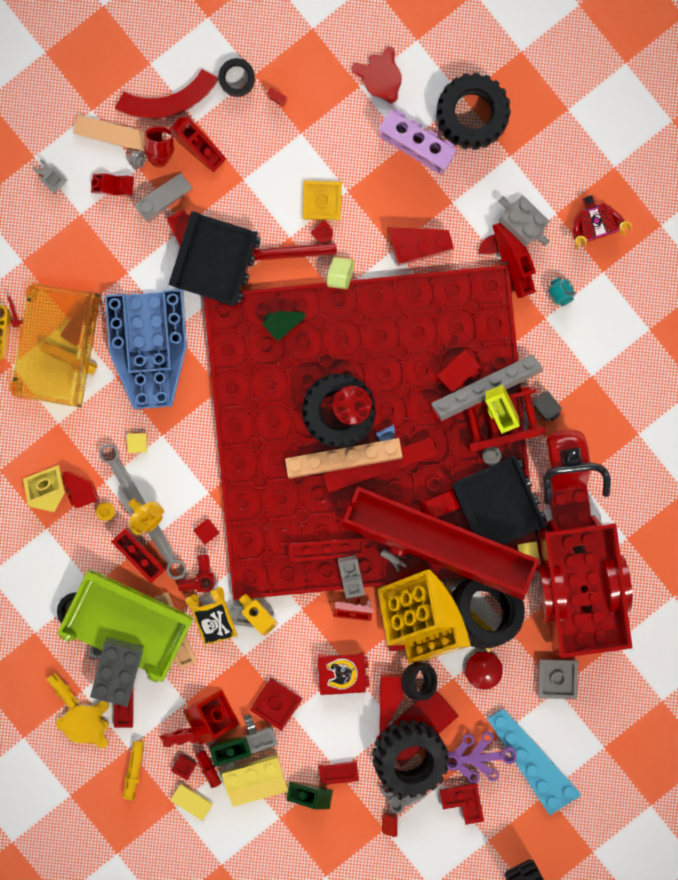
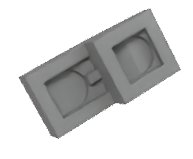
(351, 576)

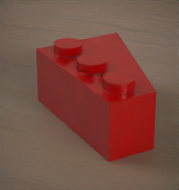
(418, 244)

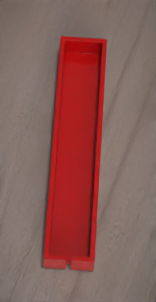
(440, 543)

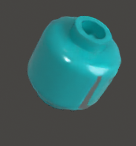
(561, 291)

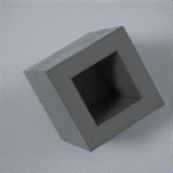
(547, 406)

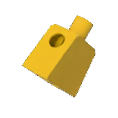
(264, 621)

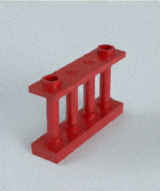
(515, 434)

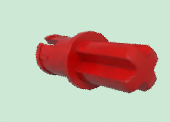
(208, 769)

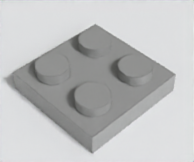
(558, 678)

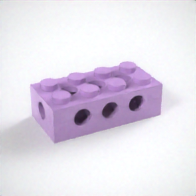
(420, 152)

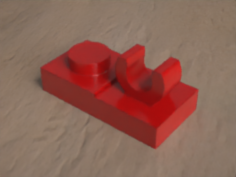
(350, 611)

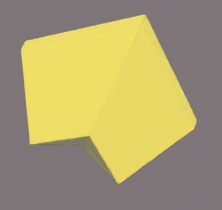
(44, 489)

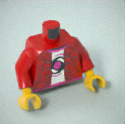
(596, 222)

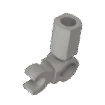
(397, 804)

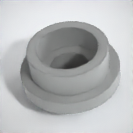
(137, 160)

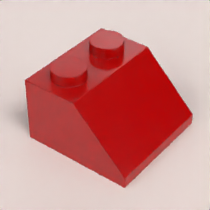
(214, 714)

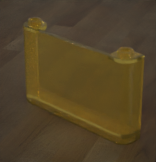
(55, 345)

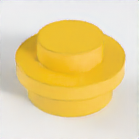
(105, 511)

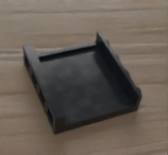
(214, 259)
(500, 502)

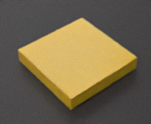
(322, 200)

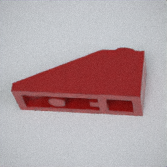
(197, 143)
(390, 698)

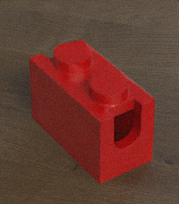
(459, 370)

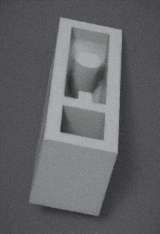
(163, 197)

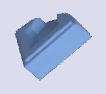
(386, 434)

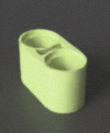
(340, 273)

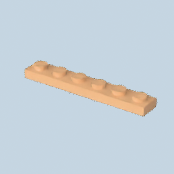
(343, 458)

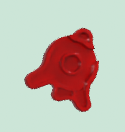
(381, 76)

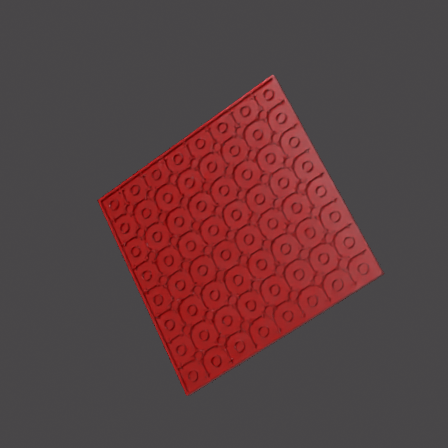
(394, 340)

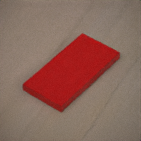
(434, 712)

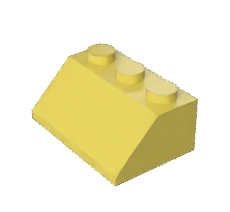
(254, 780)

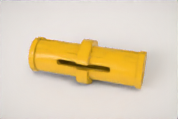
(62, 690)

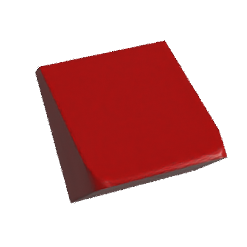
(389, 824)

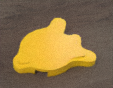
(85, 725)

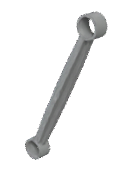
(132, 492)

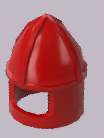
(156, 149)

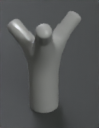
(395, 559)

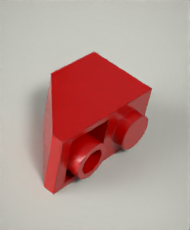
(81, 490)

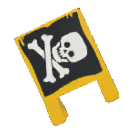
(212, 619)

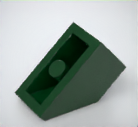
(282, 323)
(230, 750)
(309, 795)

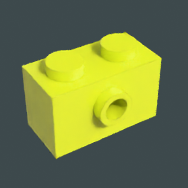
(501, 409)

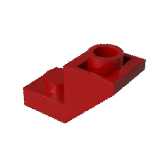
(112, 185)

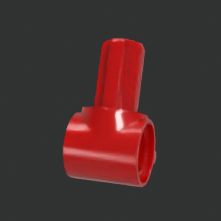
(204, 572)

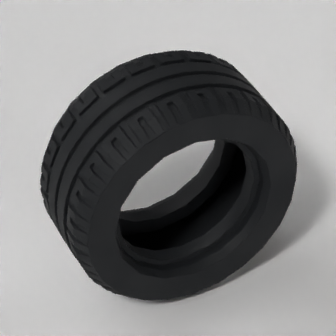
(512, 615)

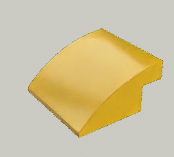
(422, 617)

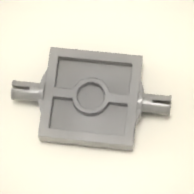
(524, 220)

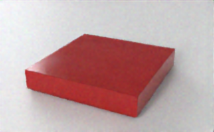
(276, 704)

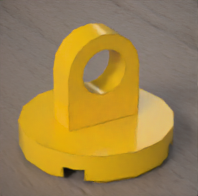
(145, 516)

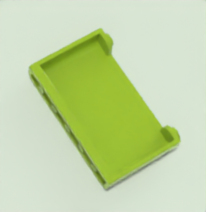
(122, 613)

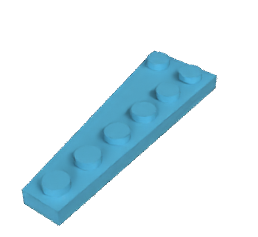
(543, 776)

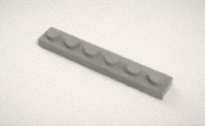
(476, 391)

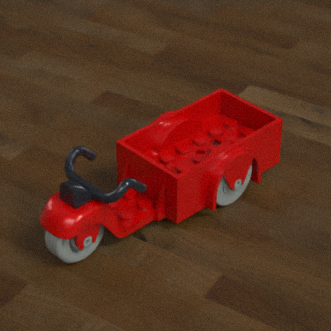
(581, 579)

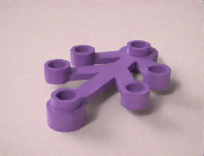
(477, 759)

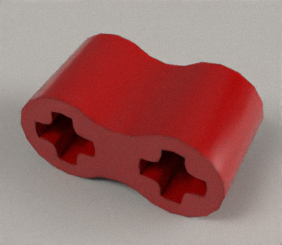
(440, 504)

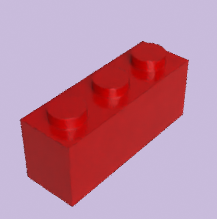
(139, 555)

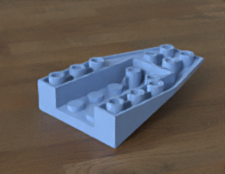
(147, 344)

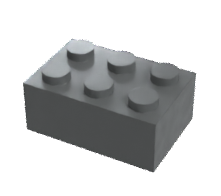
(116, 671)

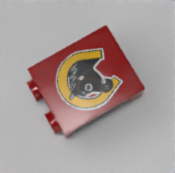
(343, 674)

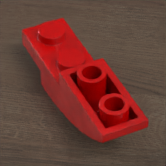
(518, 259)

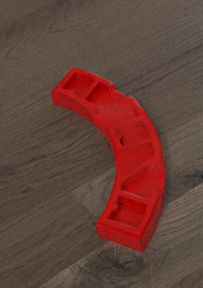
(168, 105)

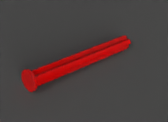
(295, 251)

